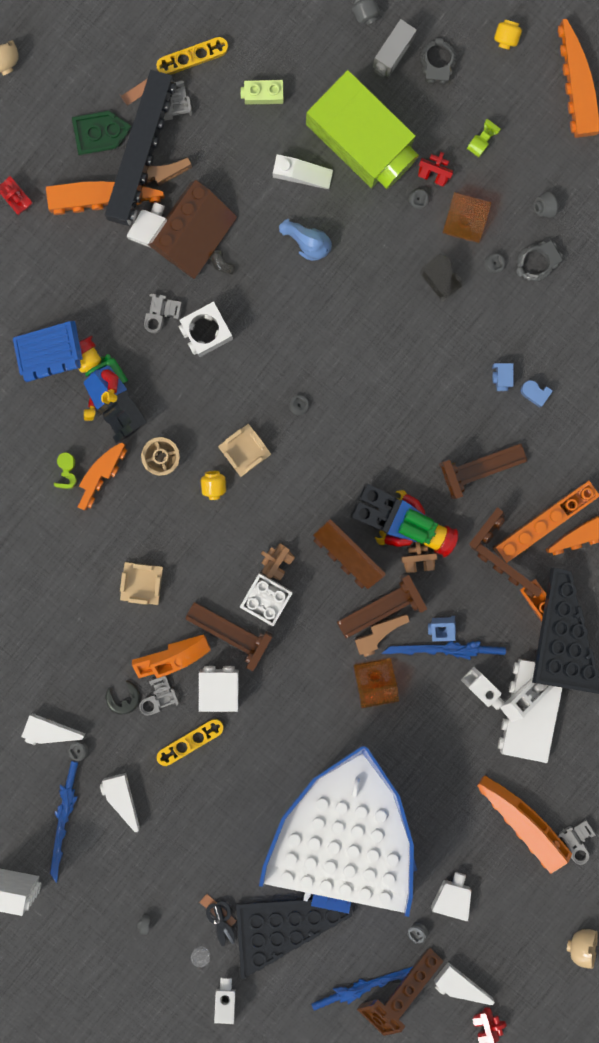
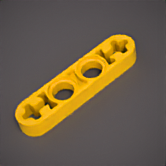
(191, 53)
(191, 744)

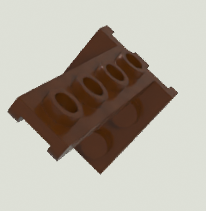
(458, 476)
(485, 535)
(383, 607)
(231, 633)
(386, 1017)

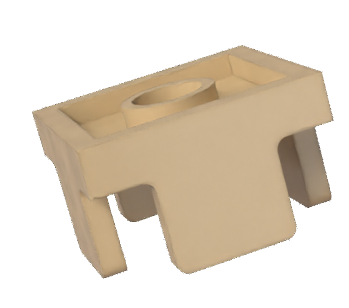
(244, 450)
(141, 583)

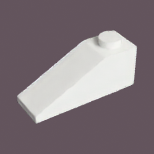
(301, 172)
(524, 700)
(46, 731)
(120, 797)
(459, 986)

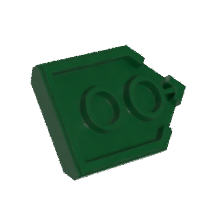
(99, 132)

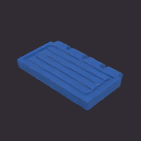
(48, 351)

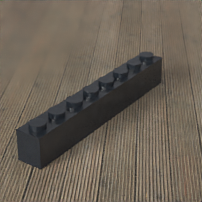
(140, 147)

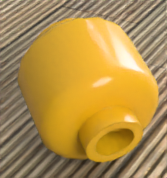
(508, 34)
(213, 485)

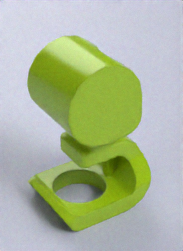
(480, 143)
(67, 463)

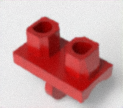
(427, 166)
(14, 196)
(492, 1026)

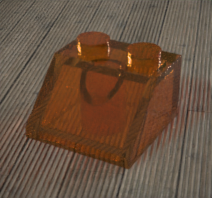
(466, 217)
(376, 683)

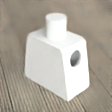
(146, 225)
(483, 688)
(453, 898)
(225, 1010)

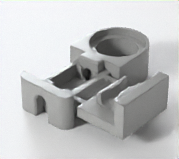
(178, 102)
(161, 308)
(162, 694)
(574, 837)

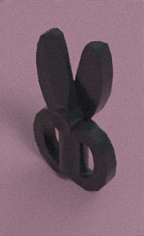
(222, 926)

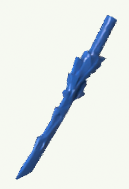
(451, 648)
(62, 814)
(358, 989)

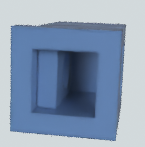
(503, 376)
(445, 634)

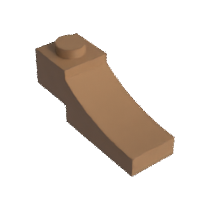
(167, 172)
(368, 643)

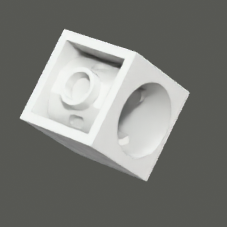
(210, 313)
(266, 599)
(218, 689)

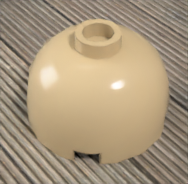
(8, 57)
(160, 456)
(583, 948)

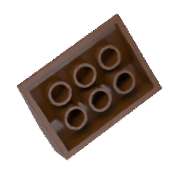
(193, 229)
(349, 554)

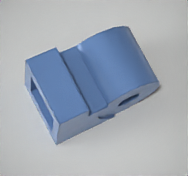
(533, 393)

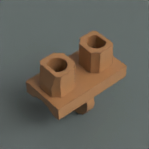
(274, 559)
(410, 561)

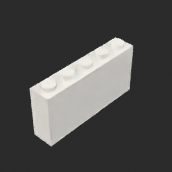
(533, 733)
(17, 891)

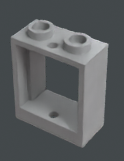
(394, 49)

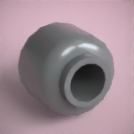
(366, 11)

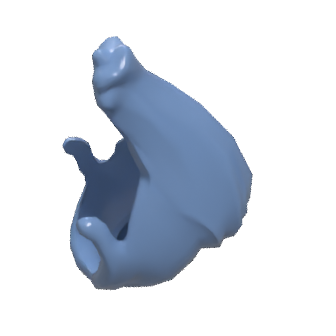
(311, 241)

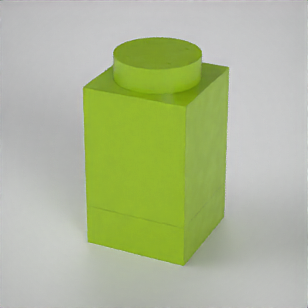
(362, 132)

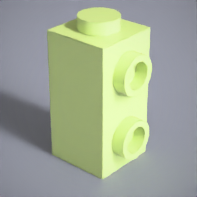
(262, 92)

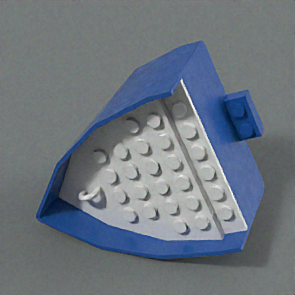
(345, 840)

